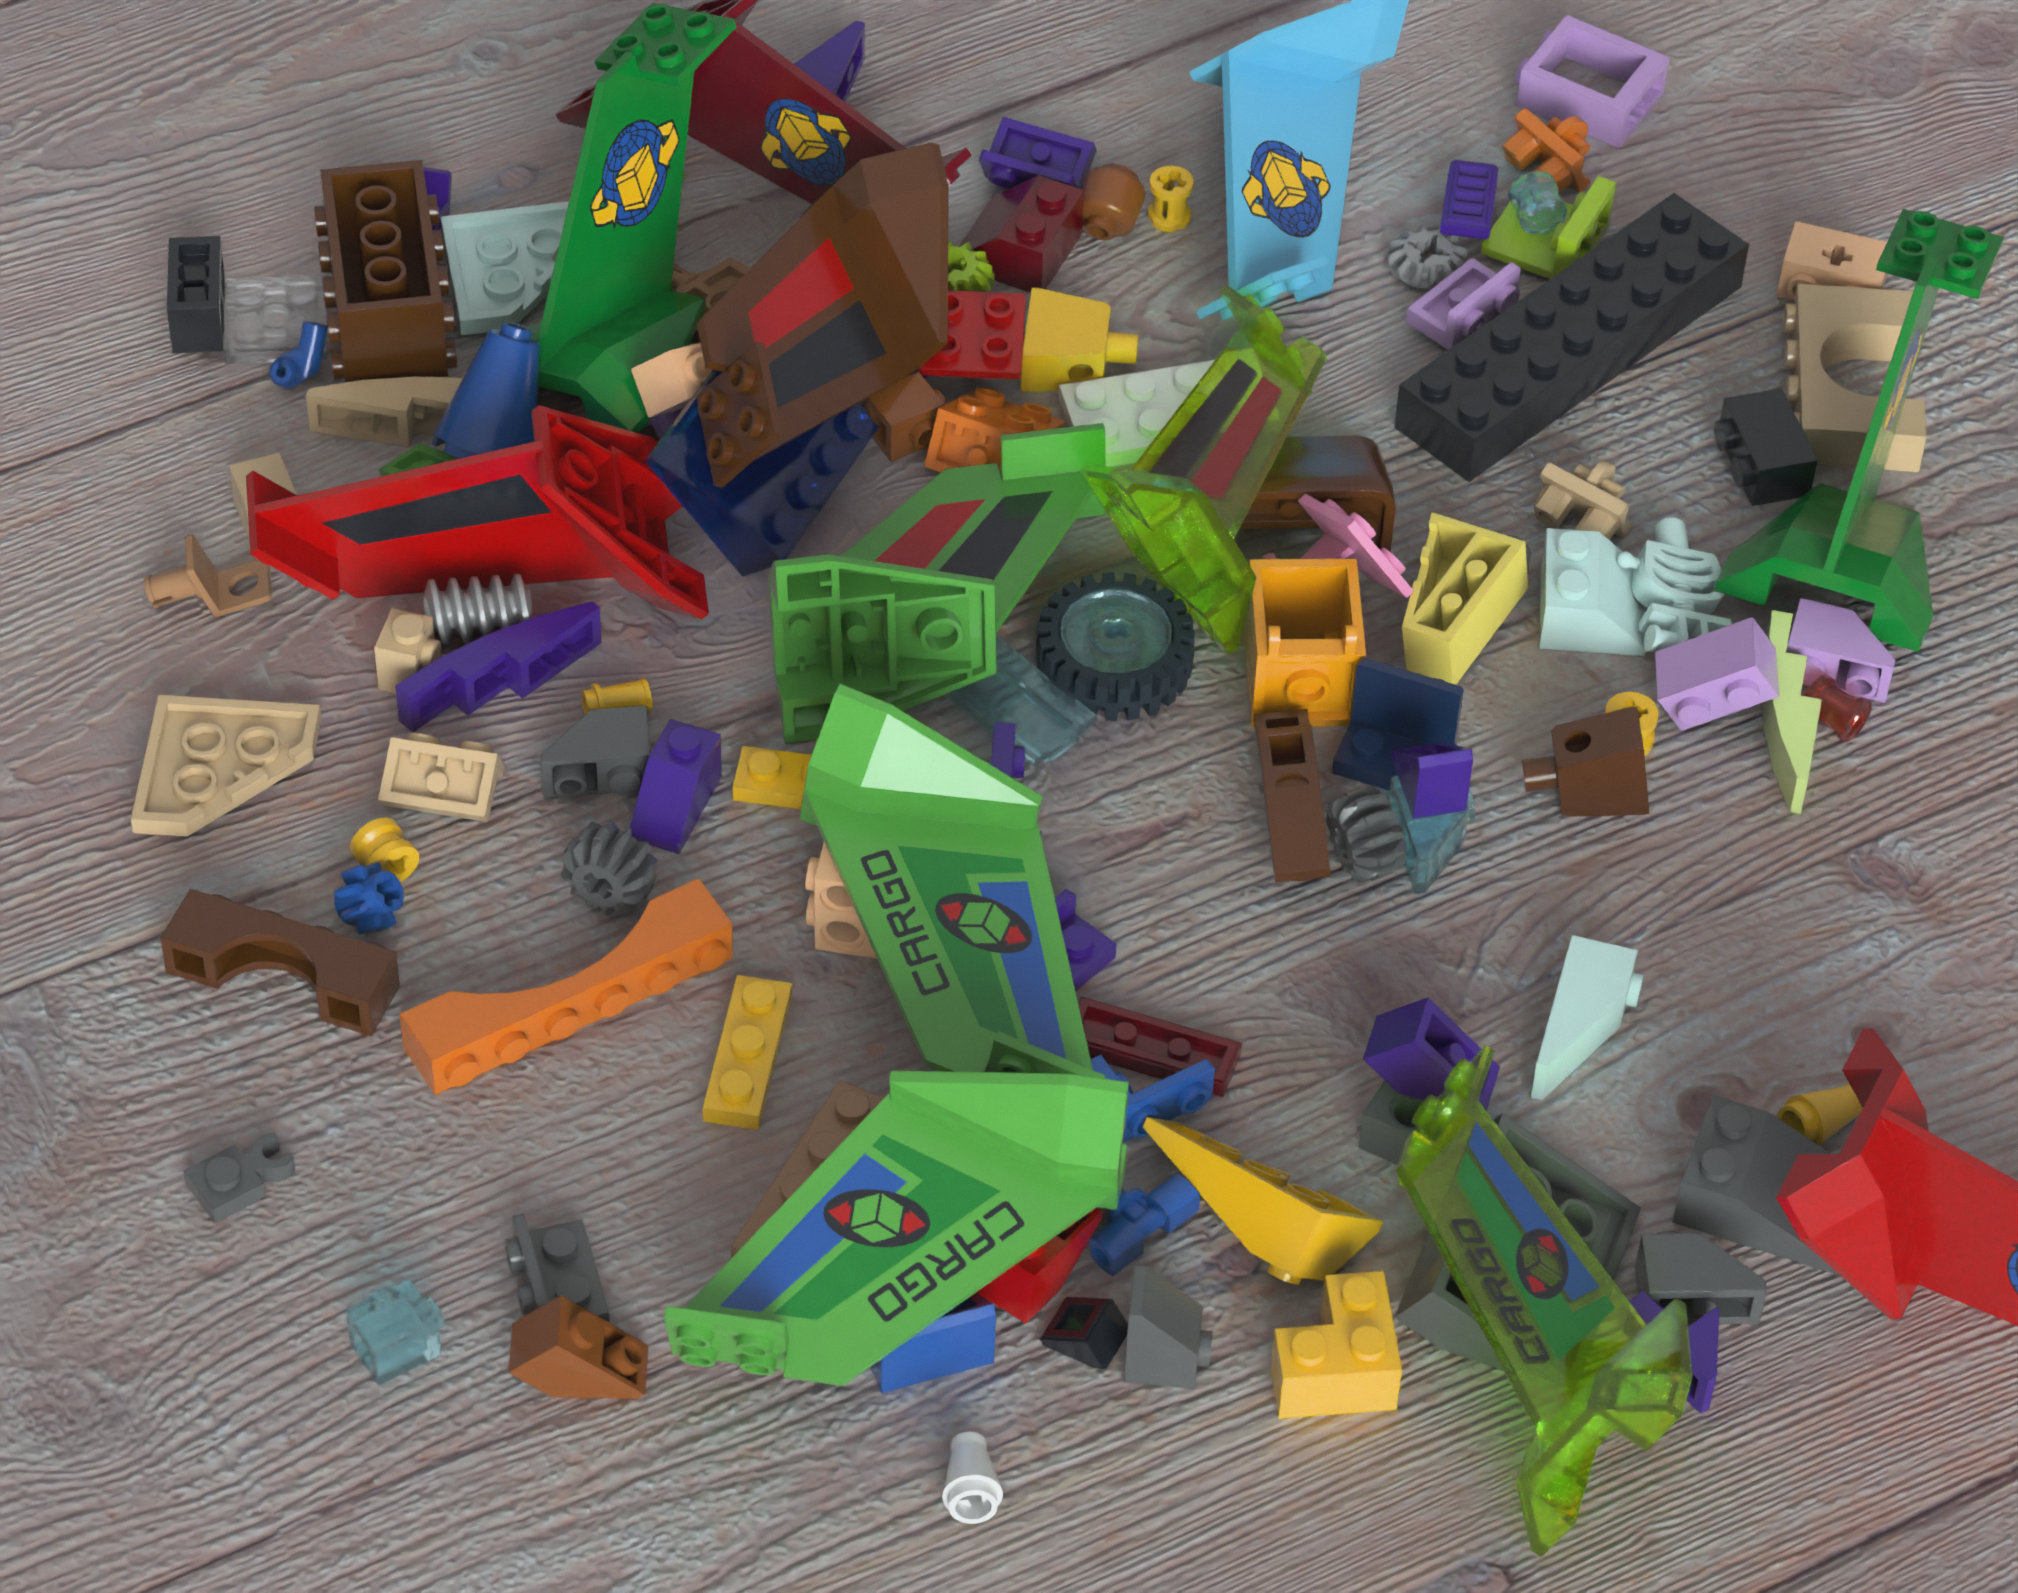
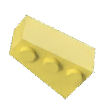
(1460, 596)

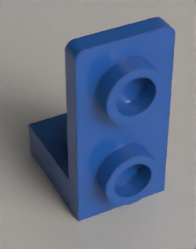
(1166, 1099)

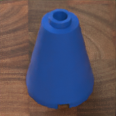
(494, 396)

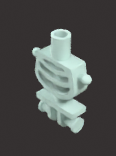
(1675, 587)

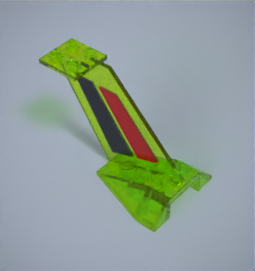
(1207, 467)

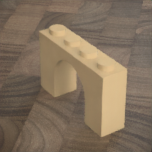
(1836, 327)

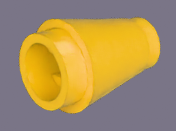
(1821, 1112)

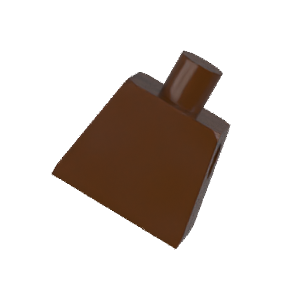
(1594, 766)

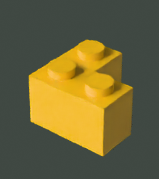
(1347, 1360)

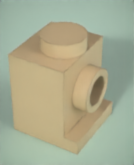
(404, 647)

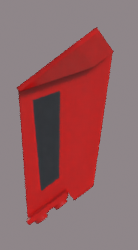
(544, 509)

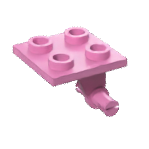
(1351, 539)

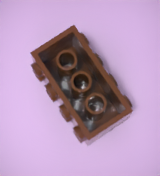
(384, 273)

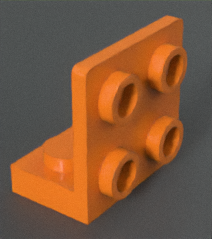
(971, 427)

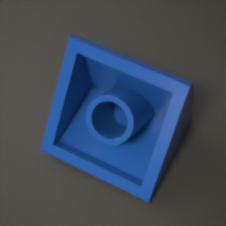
(948, 1346)

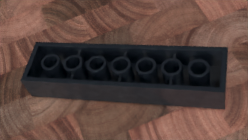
(1570, 337)

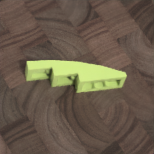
(1791, 718)

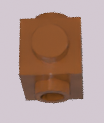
(904, 416)

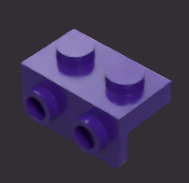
(1026, 151)

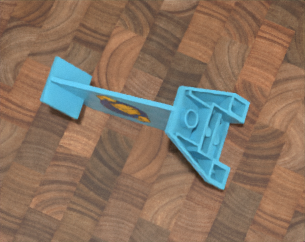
(1290, 144)

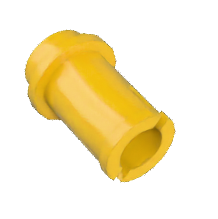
(618, 695)

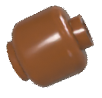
(1111, 201)

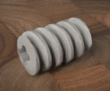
(476, 607)

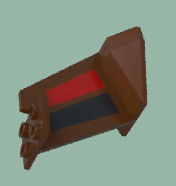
(829, 310)

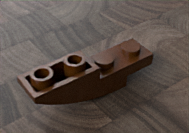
(1292, 795)

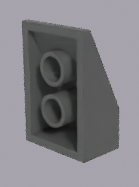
(1736, 1178)

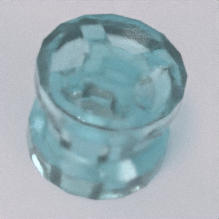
(1537, 202)

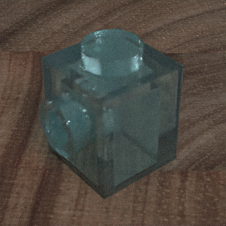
(395, 1331)

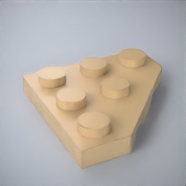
(215, 756)

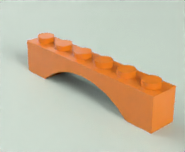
(472, 1033)

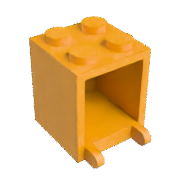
(1283, 634)

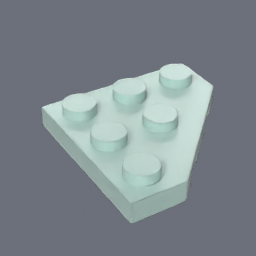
(501, 262)

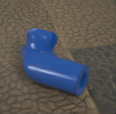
(303, 360)

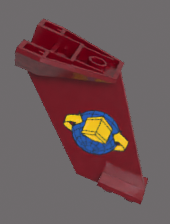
(772, 114)

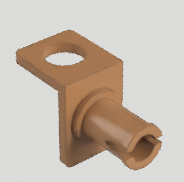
(202, 579)

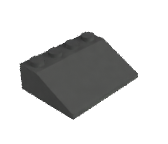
(1595, 1210)

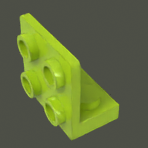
(1557, 249)

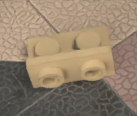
(440, 777)

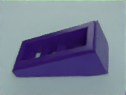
(1469, 199)

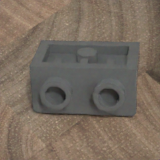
(554, 1264)

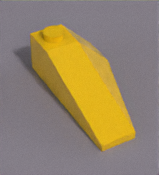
(1275, 1220)

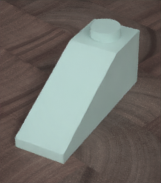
(1586, 1008)

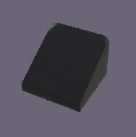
(1087, 1330)

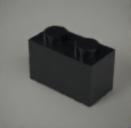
(1766, 447)

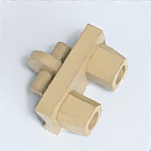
(1587, 494)

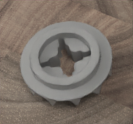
(1406, 263)

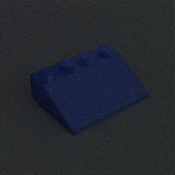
(773, 498)

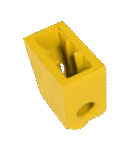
(1070, 341)

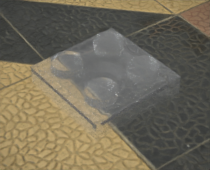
(267, 315)

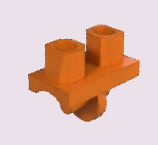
(1557, 145)

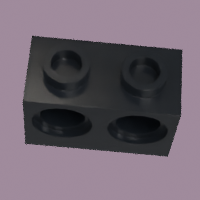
(196, 294)

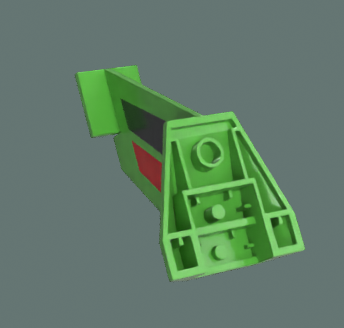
(930, 584)

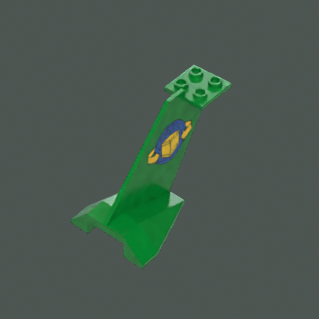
(618, 241)
(1849, 537)

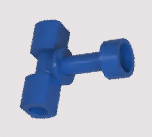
(1138, 1218)

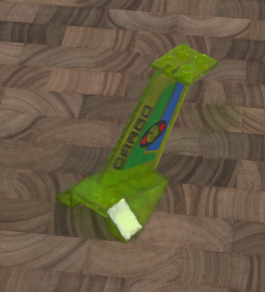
(1542, 1302)

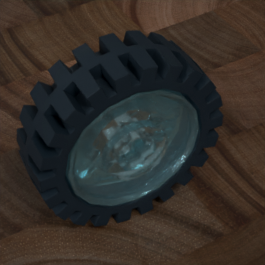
(1116, 645)

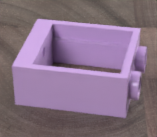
(1607, 117)

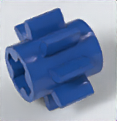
(368, 898)

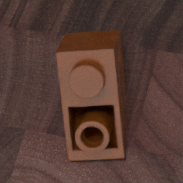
(577, 1354)

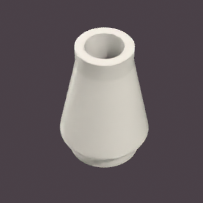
(971, 1481)

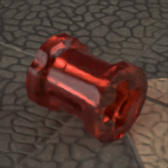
(1839, 708)

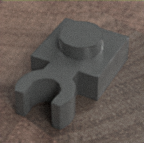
(234, 1180)

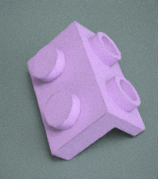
(1464, 302)

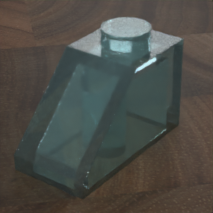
(1430, 839)

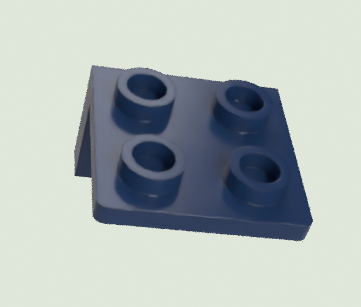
(1394, 712)

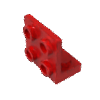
(982, 336)

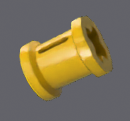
(1170, 198)

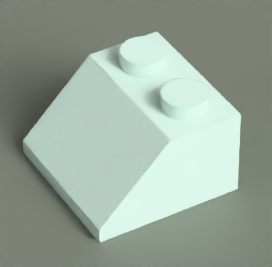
(1587, 596)

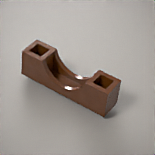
(220, 939)

